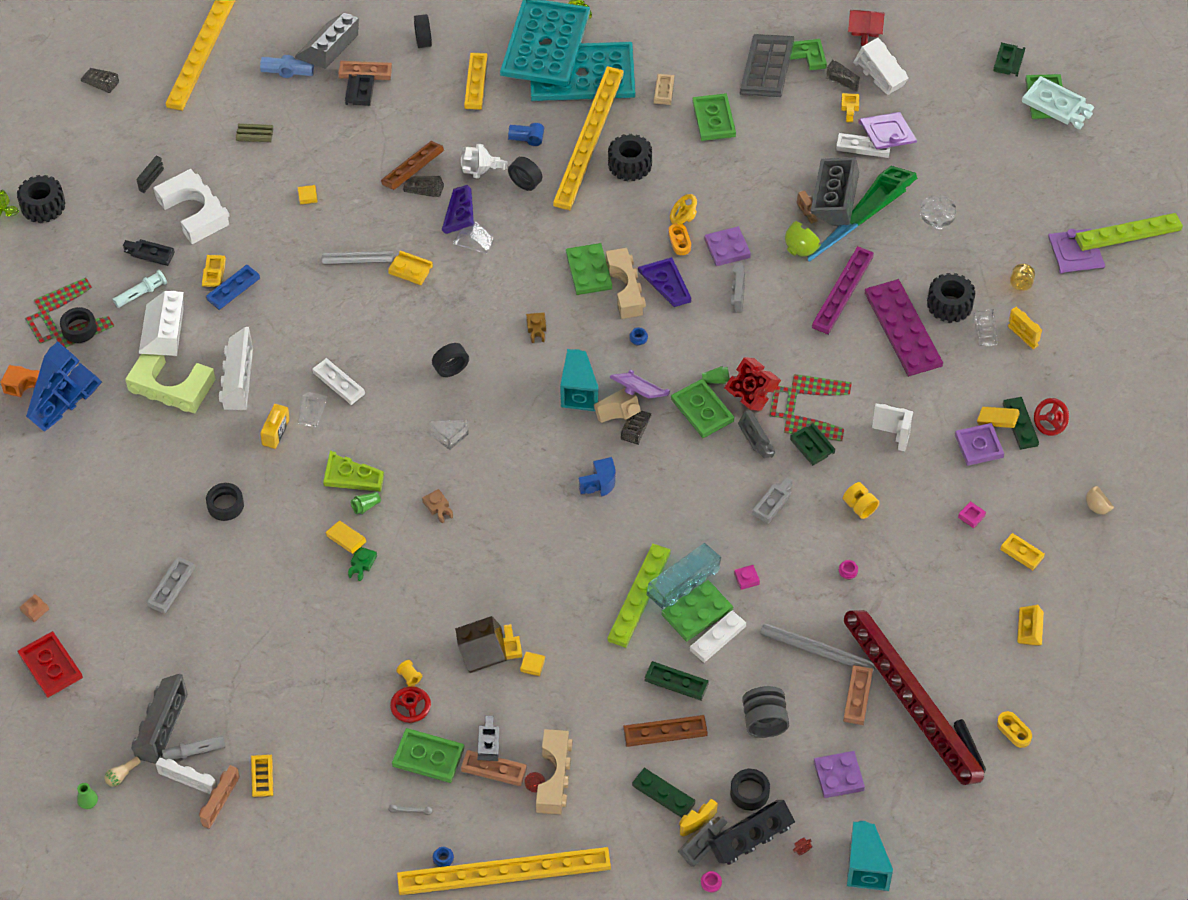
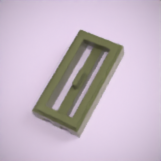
(258, 132)

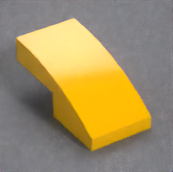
(213, 271)

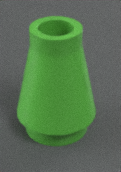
(717, 376)
(363, 503)
(86, 796)

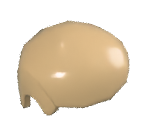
(1098, 501)

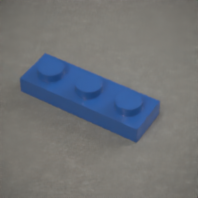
(233, 287)

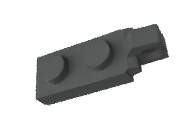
(755, 434)
(698, 845)

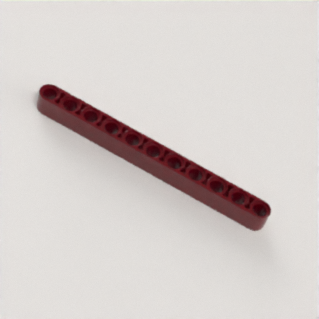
(914, 697)

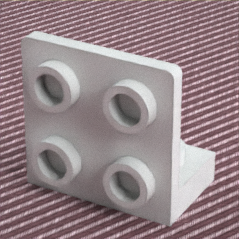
(894, 421)

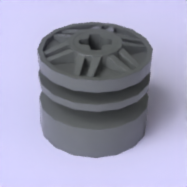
(765, 712)

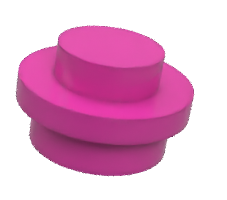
(848, 569)
(711, 881)

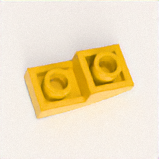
(695, 820)

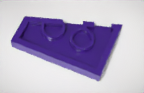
(459, 211)
(667, 281)

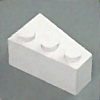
(881, 65)

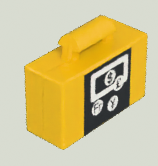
(274, 426)

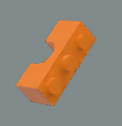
(18, 379)

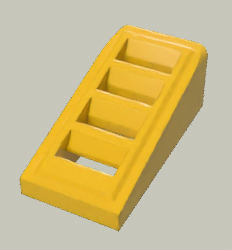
(262, 759)

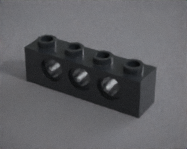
(722, 842)

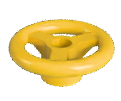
(686, 212)

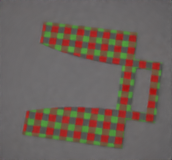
(57, 299)
(813, 386)

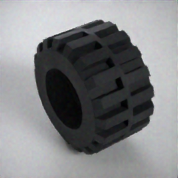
(634, 147)
(39, 188)
(947, 308)

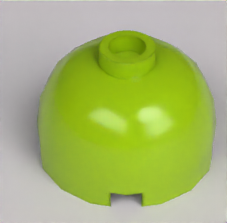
(800, 240)

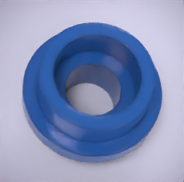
(638, 332)
(443, 851)

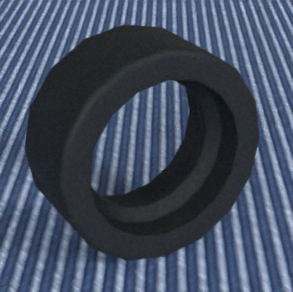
(422, 31)
(525, 173)
(74, 314)
(453, 367)
(227, 513)
(752, 775)

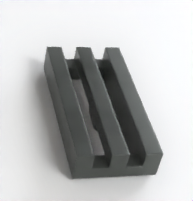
(150, 174)

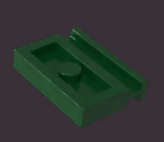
(1009, 59)
(812, 444)

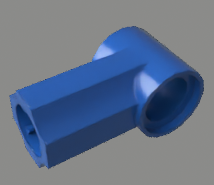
(532, 134)

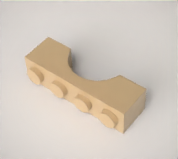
(628, 300)
(551, 793)

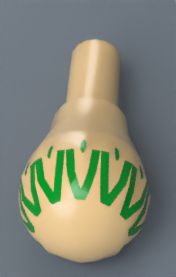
(116, 775)

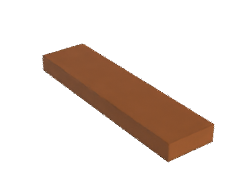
(412, 165)
(665, 730)

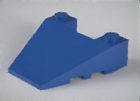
(57, 391)

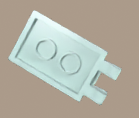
(1058, 102)

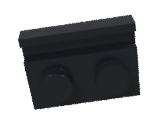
(359, 90)

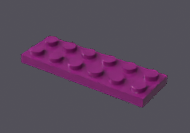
(903, 327)

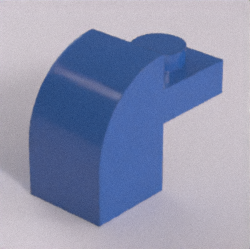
(602, 479)

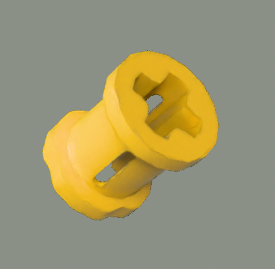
(409, 673)

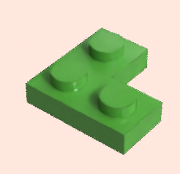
(812, 51)

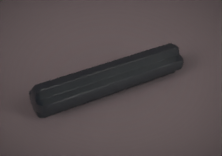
(964, 734)

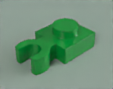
(362, 560)

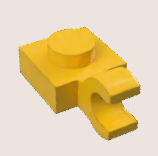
(849, 103)
(511, 643)

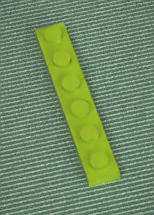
(1128, 231)
(637, 596)

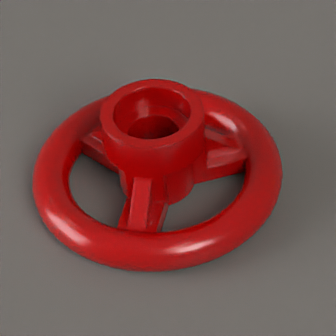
(1058, 416)
(409, 695)

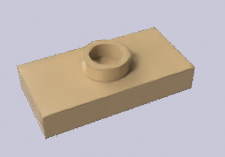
(664, 89)

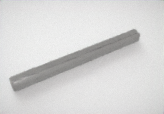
(815, 647)

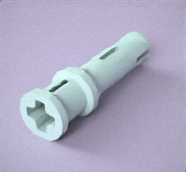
(147, 285)

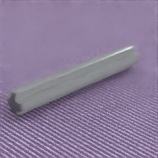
(357, 257)

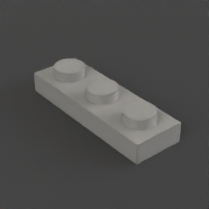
(171, 585)

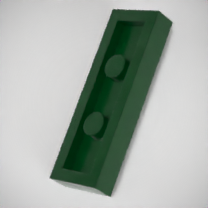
(1023, 430)
(676, 680)
(663, 792)

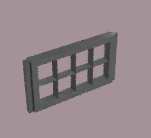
(767, 91)

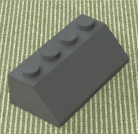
(330, 41)
(835, 190)
(160, 719)

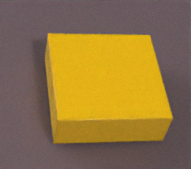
(307, 194)
(532, 663)

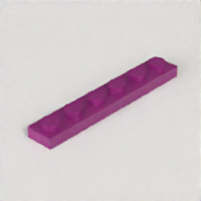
(842, 290)

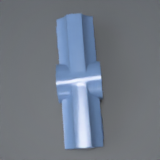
(286, 66)

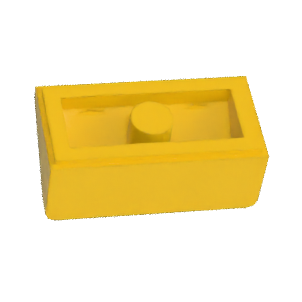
(1030, 625)

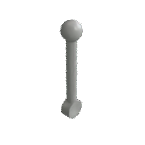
(393, 808)

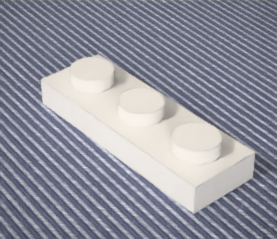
(859, 145)
(338, 381)
(717, 636)
(186, 775)

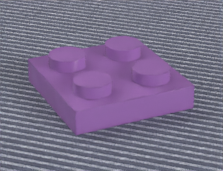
(727, 246)
(979, 444)
(839, 774)

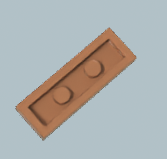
(380, 70)
(858, 695)
(500, 770)
(219, 796)

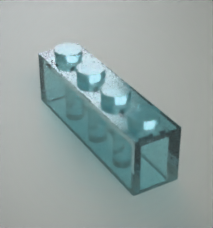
(684, 576)

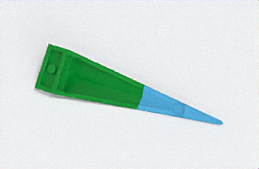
(884, 190)

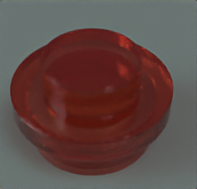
(532, 781)
(802, 846)

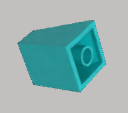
(578, 382)
(868, 859)

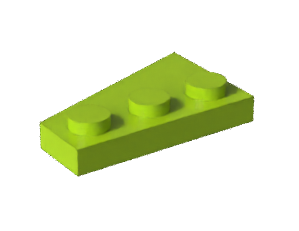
(348, 474)

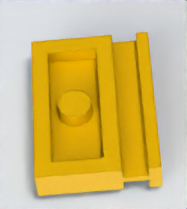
(410, 267)
(1024, 327)

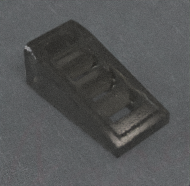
(841, 75)
(107, 86)
(430, 186)
(635, 437)

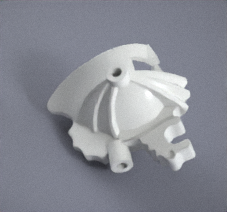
(478, 161)

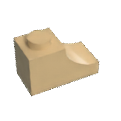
(617, 406)

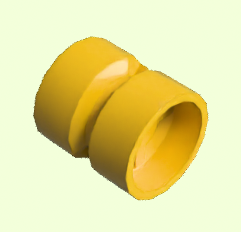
(860, 500)

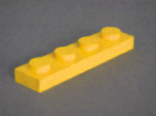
(476, 81)

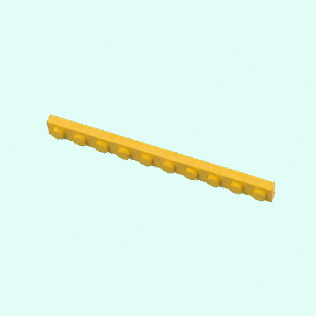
(199, 54)
(588, 138)
(503, 871)

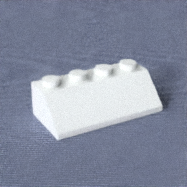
(162, 324)
(237, 371)

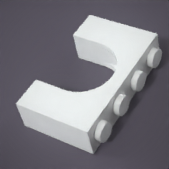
(190, 187)

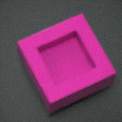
(972, 514)
(747, 577)

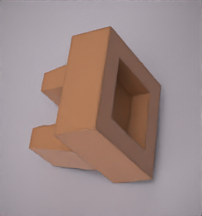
(34, 608)

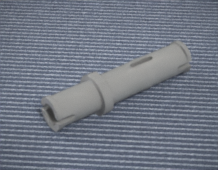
(190, 749)

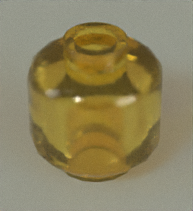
(1022, 277)

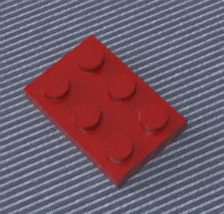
(50, 664)

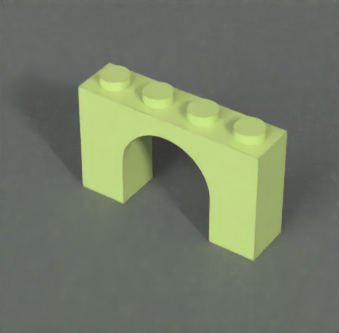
(185, 396)

